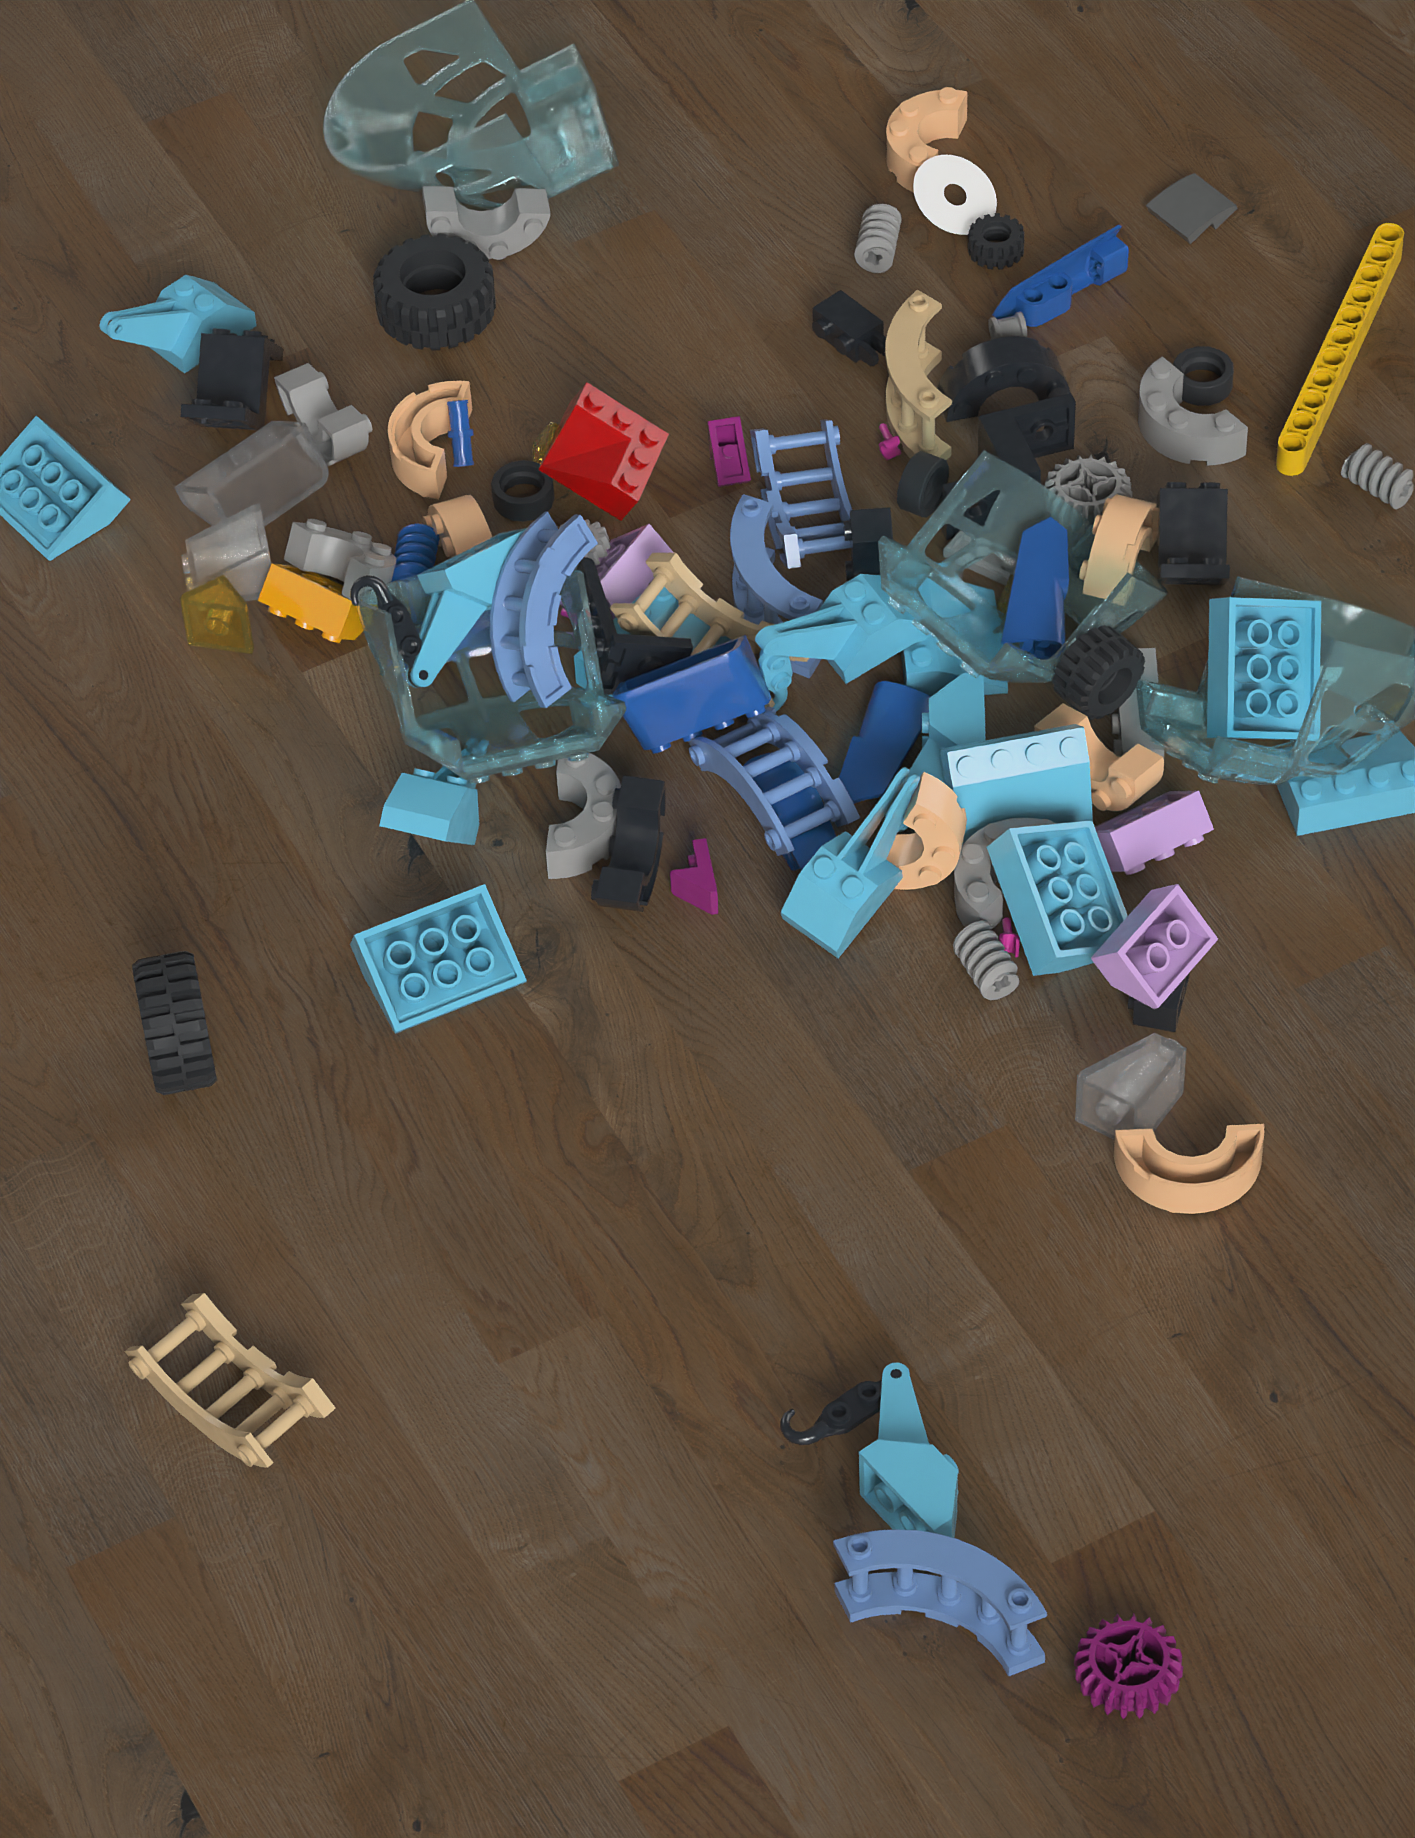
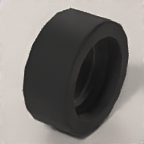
(1205, 359)
(922, 484)
(522, 508)

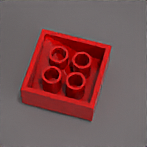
(603, 451)

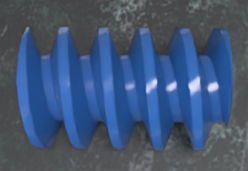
(415, 550)

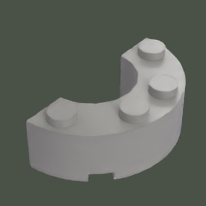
(493, 231)
(334, 431)
(1183, 433)
(338, 554)
(585, 839)
(975, 876)

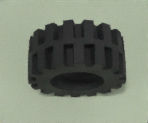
(998, 253)

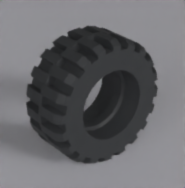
(438, 318)
(174, 1022)

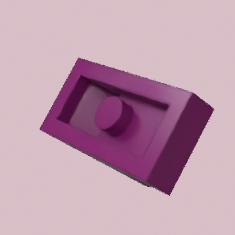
(728, 451)
(697, 881)

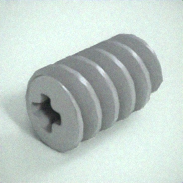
(878, 238)
(1379, 476)
(986, 960)

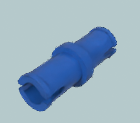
(460, 433)

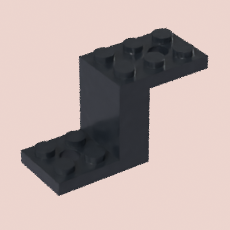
(232, 380)
(1014, 439)
(1192, 534)

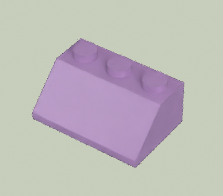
(624, 570)
(1153, 830)
(1155, 946)

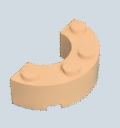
(919, 122)
(411, 429)
(458, 524)
(1119, 535)
(1114, 779)
(939, 835)
(1189, 1182)

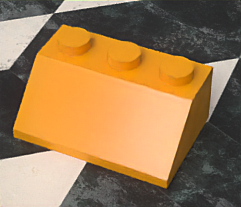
(312, 601)

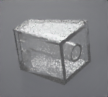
(232, 549)
(1132, 1086)

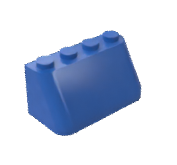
(694, 695)

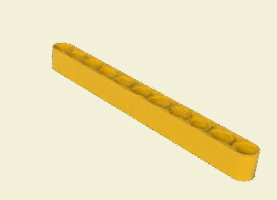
(1339, 350)

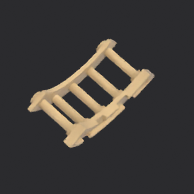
(910, 395)
(675, 576)
(290, 1390)

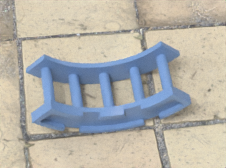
(809, 540)
(756, 583)
(528, 607)
(794, 745)
(971, 1592)

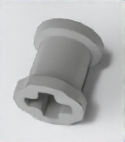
(1008, 326)

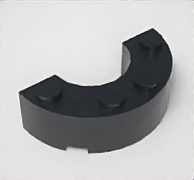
(997, 366)
(864, 532)
(635, 847)

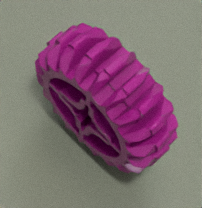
(1142, 1682)

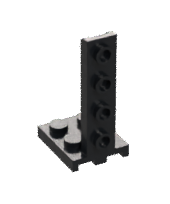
(624, 654)

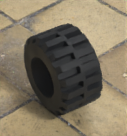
(1098, 672)

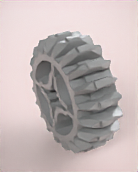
(1088, 484)

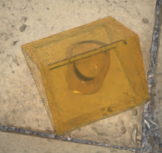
(217, 617)

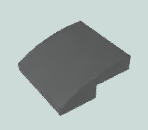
(1191, 207)

